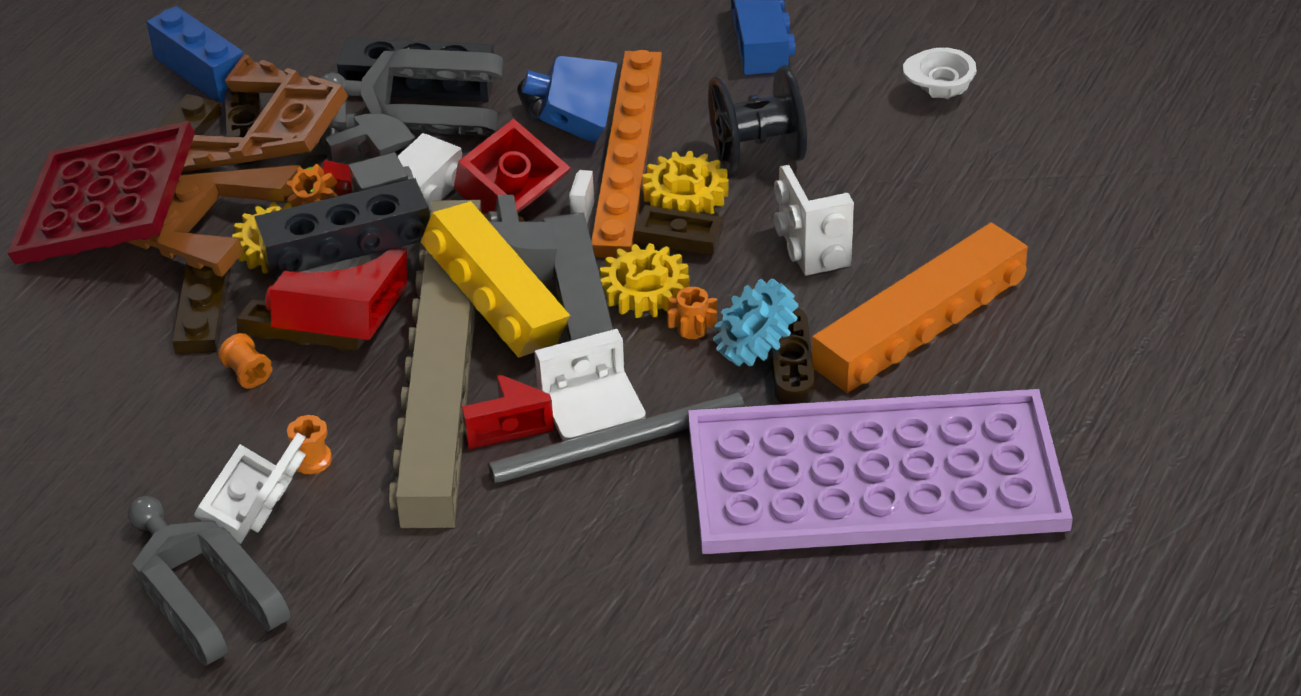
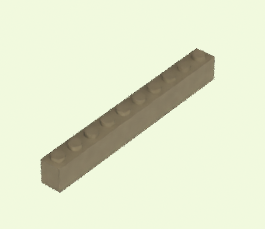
(438, 388)

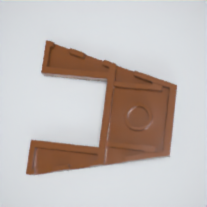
(285, 127)
(195, 197)

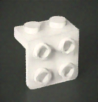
(815, 230)
(588, 385)
(249, 489)

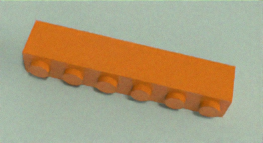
(918, 307)

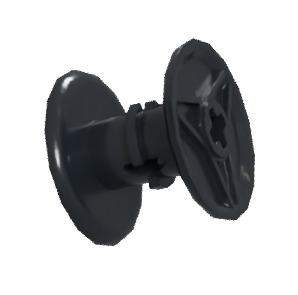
(757, 119)

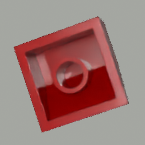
(508, 164)

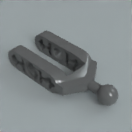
(428, 64)
(181, 542)

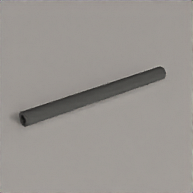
(602, 441)

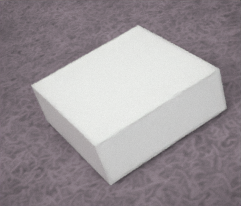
(582, 194)

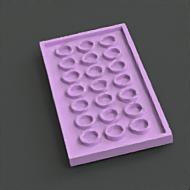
(875, 471)

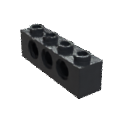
(361, 53)
(342, 227)

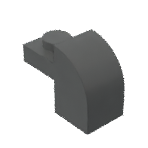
(370, 138)
(530, 240)

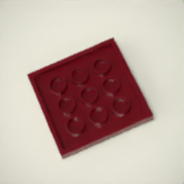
(102, 193)

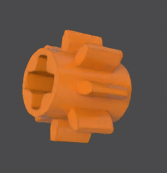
(308, 179)
(692, 312)

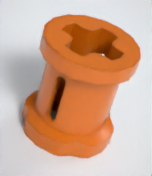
(240, 355)
(318, 454)

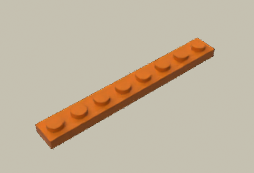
(627, 154)

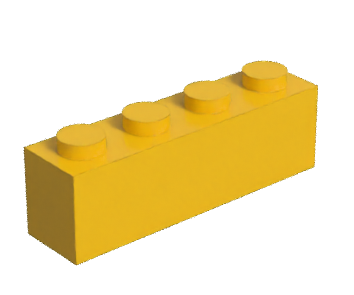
(494, 278)

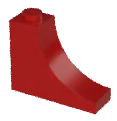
(339, 301)

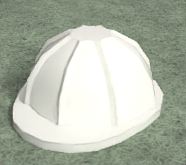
(940, 71)

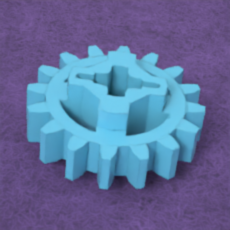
(755, 322)

